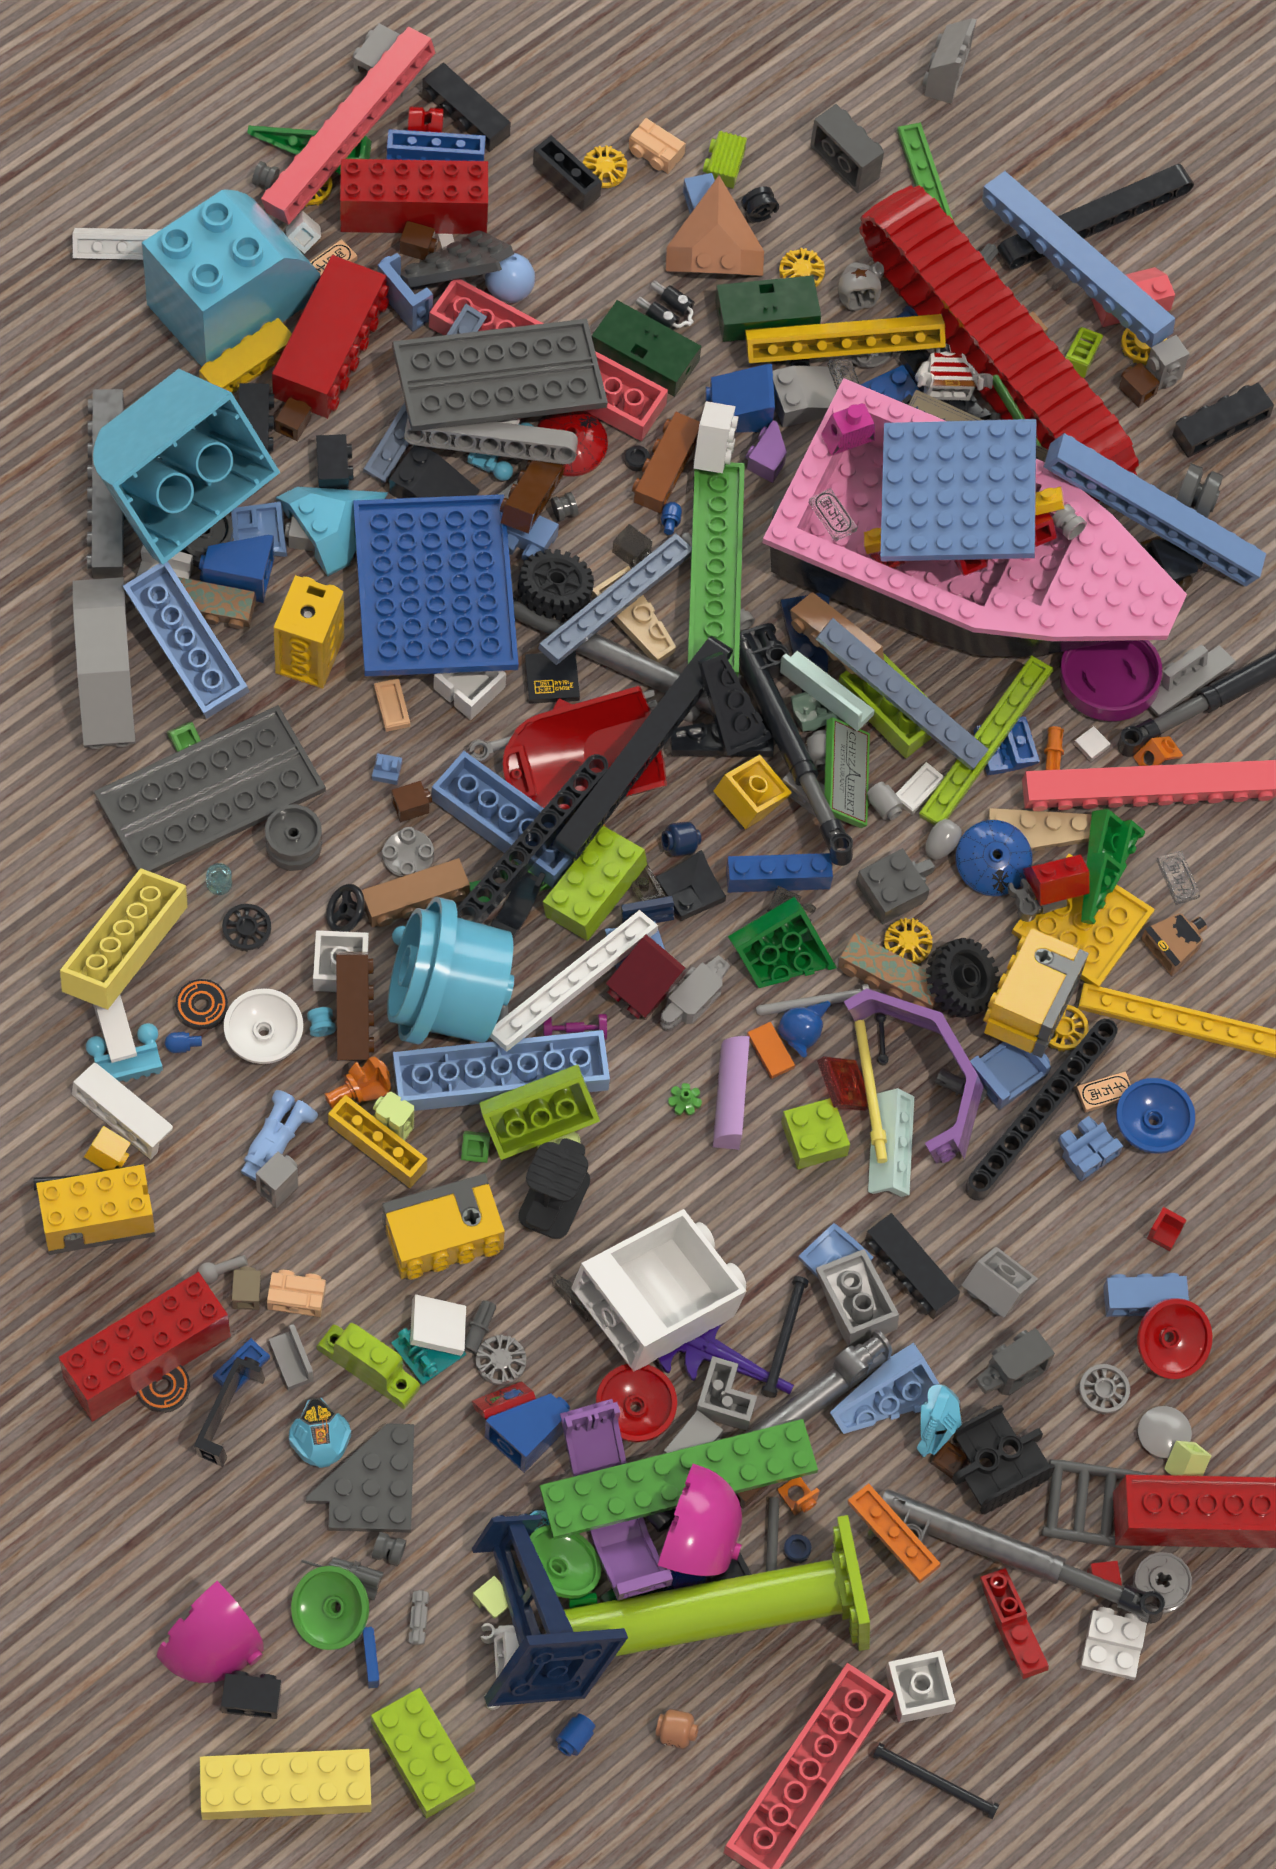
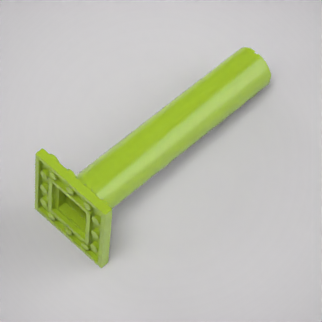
(739, 1603)

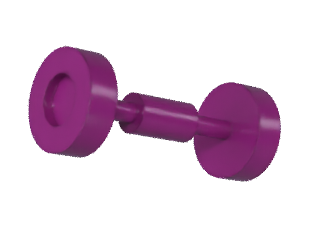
(576, 1027)

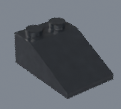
(428, 475)

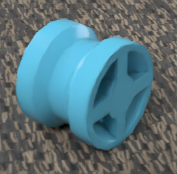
(321, 1021)

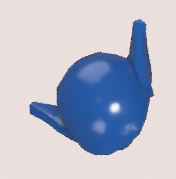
(803, 1026)

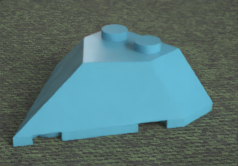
(327, 521)

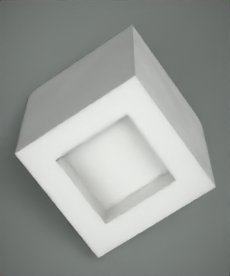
(303, 232)

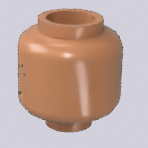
(676, 1728)

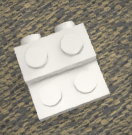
(1113, 1643)

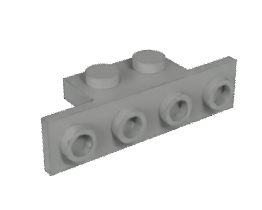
(1189, 675)

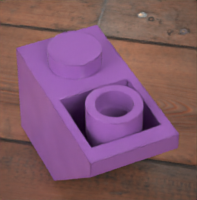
(769, 454)

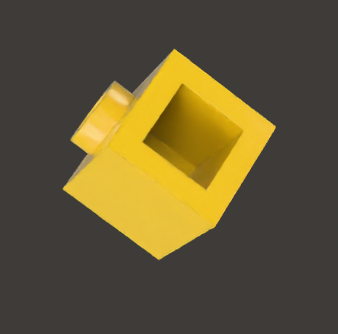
(108, 1150)

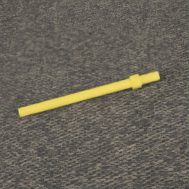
(877, 1135)

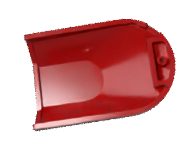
(557, 742)

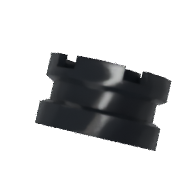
(759, 204)

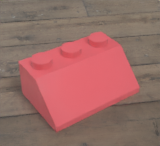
(1151, 281)

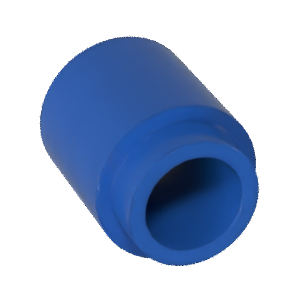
(575, 1735)

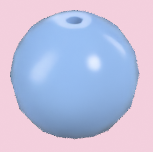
(513, 281)

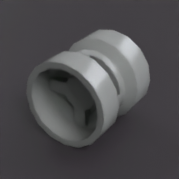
(1069, 522)

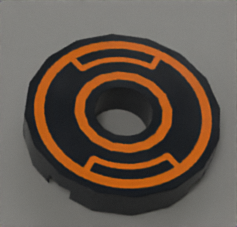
(201, 990)
(168, 1400)

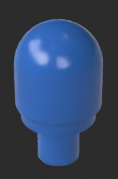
(671, 517)
(181, 1042)

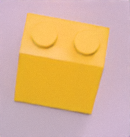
(752, 791)

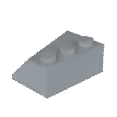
(949, 60)

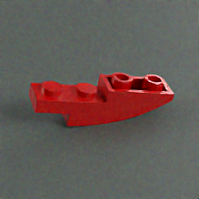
(1013, 1624)

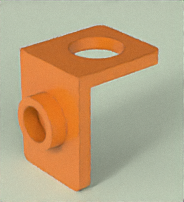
(1162, 749)
(804, 1504)

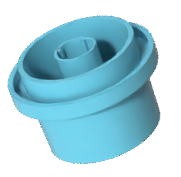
(449, 976)

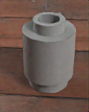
(885, 801)

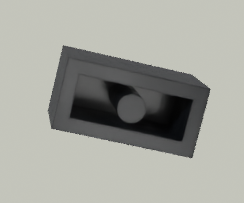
(333, 461)
(251, 1695)

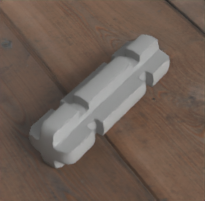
(418, 1617)

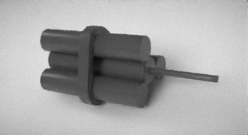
(369, 1577)

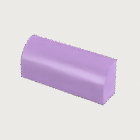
(731, 1092)

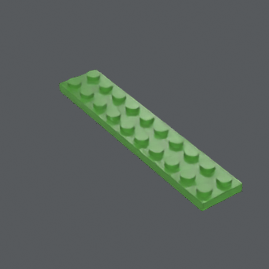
(716, 559)
(658, 1481)

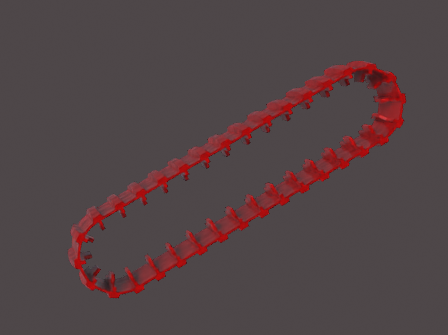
(945, 275)

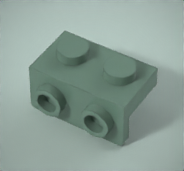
(809, 712)

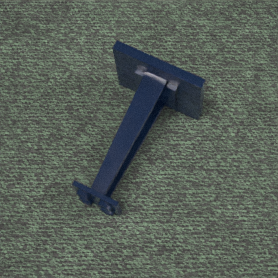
(549, 1664)

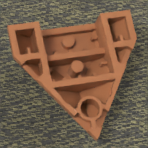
(715, 238)

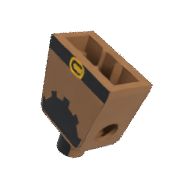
(1174, 940)

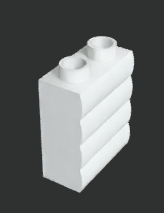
(660, 1289)

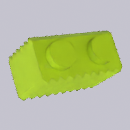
(726, 157)

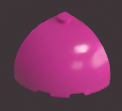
(704, 1526)
(211, 1639)

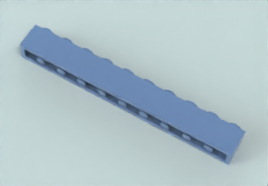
(1078, 260)
(1154, 509)

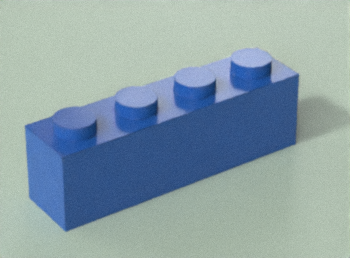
(787, 871)

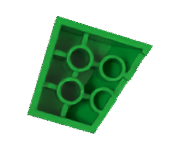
(781, 946)

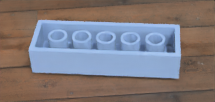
(186, 639)

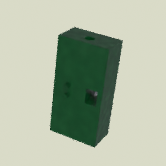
(766, 305)
(646, 347)

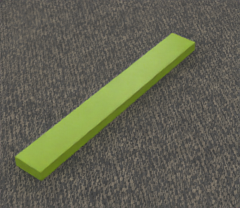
(991, 735)

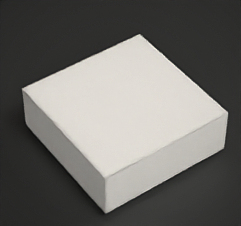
(1092, 743)

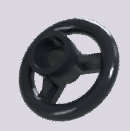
(348, 909)

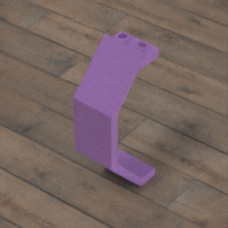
(956, 1138)
(625, 1547)

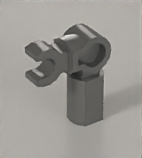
(1028, 906)

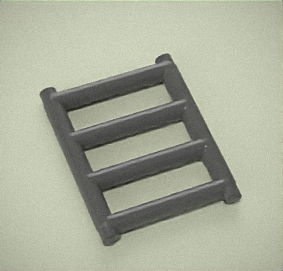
(1078, 1533)

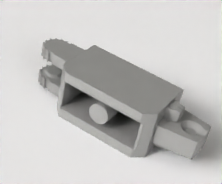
(695, 994)

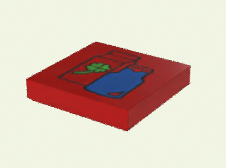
(503, 1400)

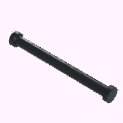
(769, 1389)
(936, 1780)

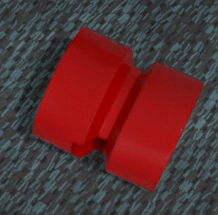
(419, 116)

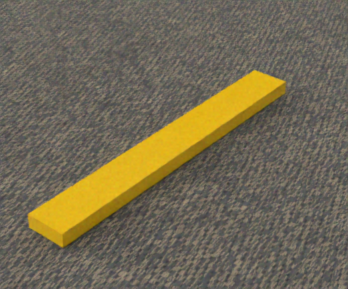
(1178, 1020)

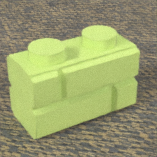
(395, 1114)

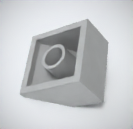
(999, 1282)

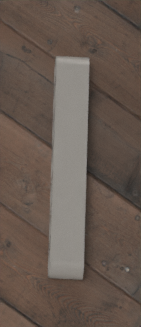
(500, 440)

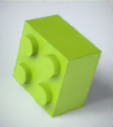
(815, 1133)

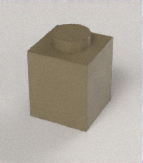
(246, 1289)

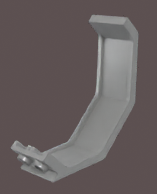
(103, 663)

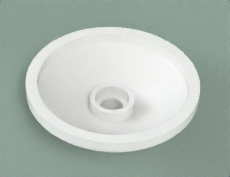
(263, 1011)

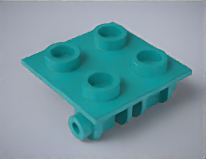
(423, 1361)

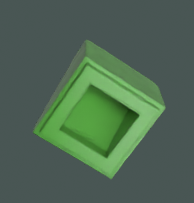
(183, 736)
(475, 1146)

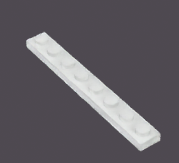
(572, 981)

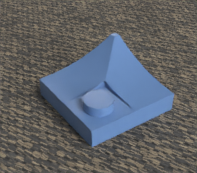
(260, 521)
(828, 1247)

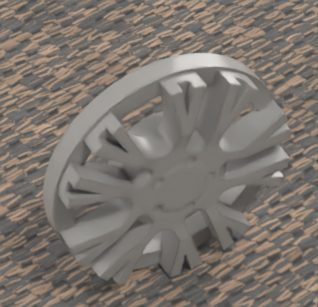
(501, 1360)
(1104, 1389)

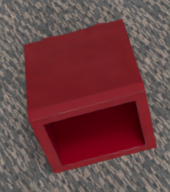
(645, 978)

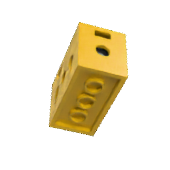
(309, 631)

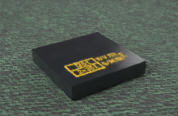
(550, 681)

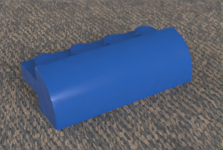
(434, 146)

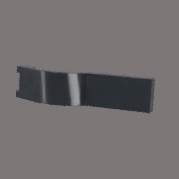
(519, 904)

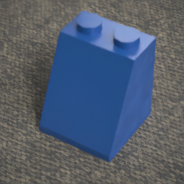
(749, 392)
(240, 564)
(527, 1429)

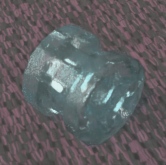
(219, 885)

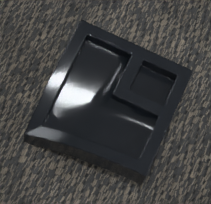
(691, 886)

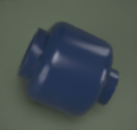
(681, 839)

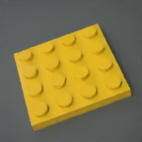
(1105, 940)

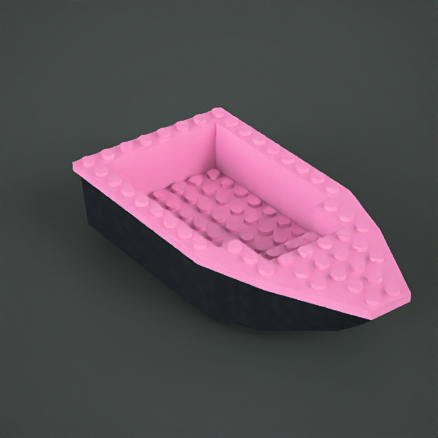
(1061, 600)

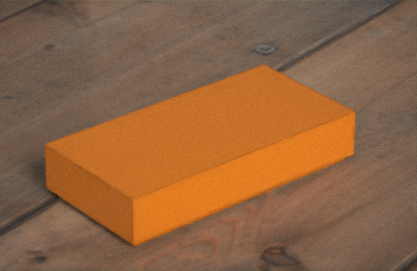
(771, 1050)

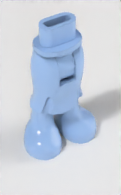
(274, 1134)

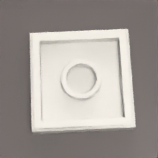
(438, 1325)

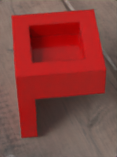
(1166, 1229)
(1106, 1570)

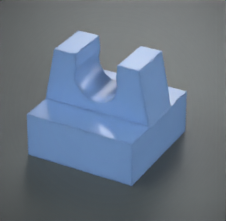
(387, 769)

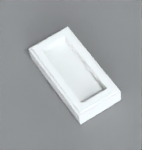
(919, 788)

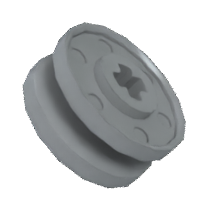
(1166, 1568)

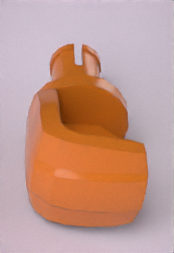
(363, 1083)

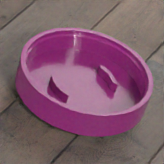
(1112, 679)

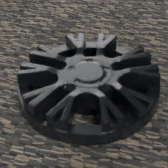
(246, 927)

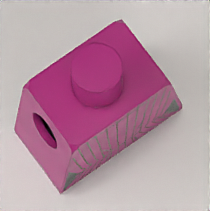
(853, 428)

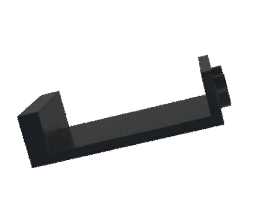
(203, 1445)

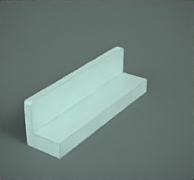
(826, 690)
(897, 1120)

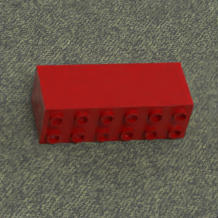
(432, 193)
(331, 335)
(145, 1346)
(1195, 1511)

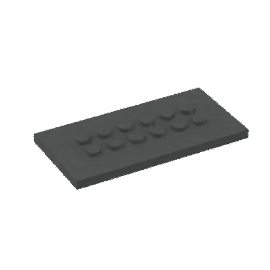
(499, 374)
(209, 791)

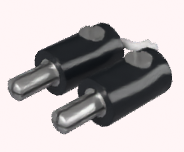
(672, 298)

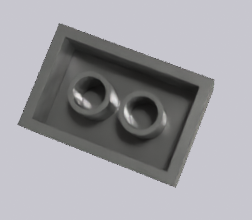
(847, 148)

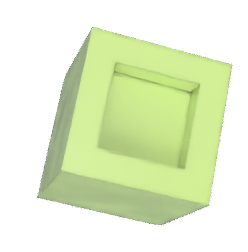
(1187, 1459)
(491, 1597)

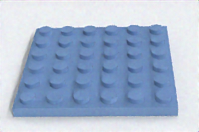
(958, 490)

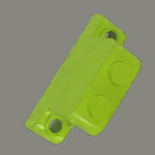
(370, 1362)

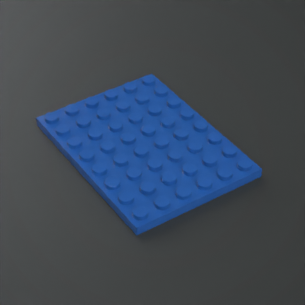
(434, 585)

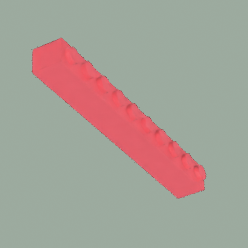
(348, 125)
(1149, 785)

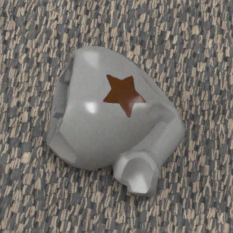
(860, 285)

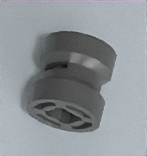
(389, 1548)

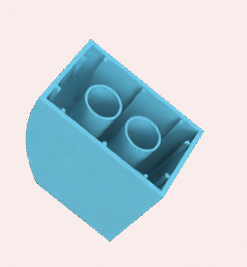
(224, 274)
(180, 461)

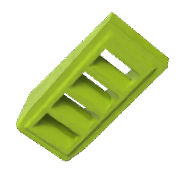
(1079, 363)

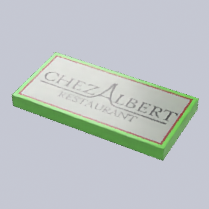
(847, 772)

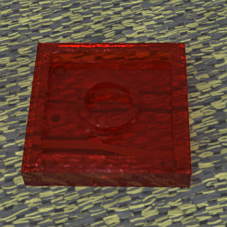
(843, 1083)

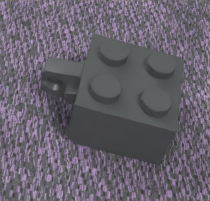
(895, 885)
(1016, 1364)

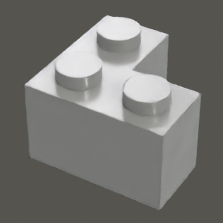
(722, 1402)

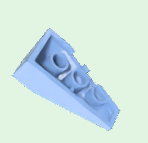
(891, 1390)

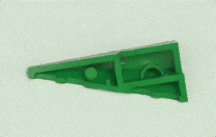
(296, 140)
(1108, 849)

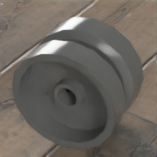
(1200, 495)
(217, 534)
(293, 837)

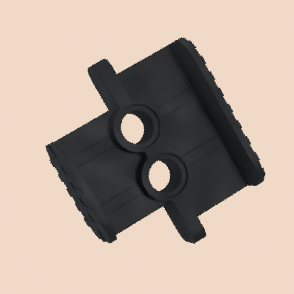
(557, 1188)
(1010, 1474)

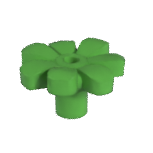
(685, 1099)

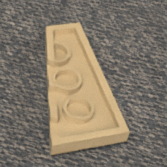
(641, 623)
(1046, 828)

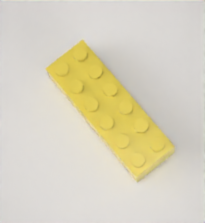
(123, 938)
(285, 1784)

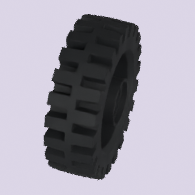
(555, 584)
(962, 977)

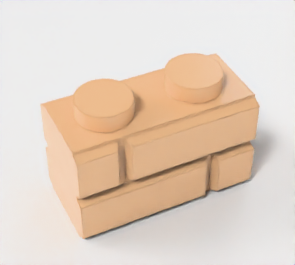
(656, 146)
(296, 1293)

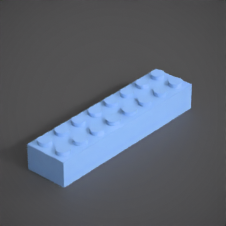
(484, 1070)

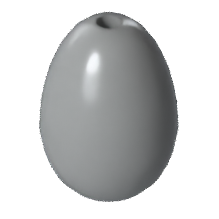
(942, 839)

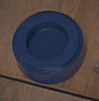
(797, 1548)

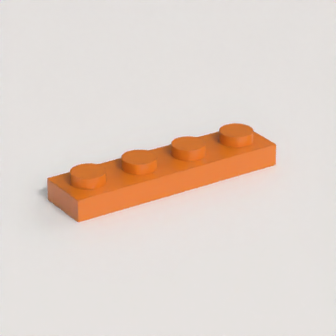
(894, 1533)

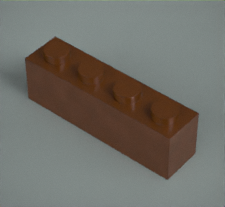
(531, 494)
(353, 1005)

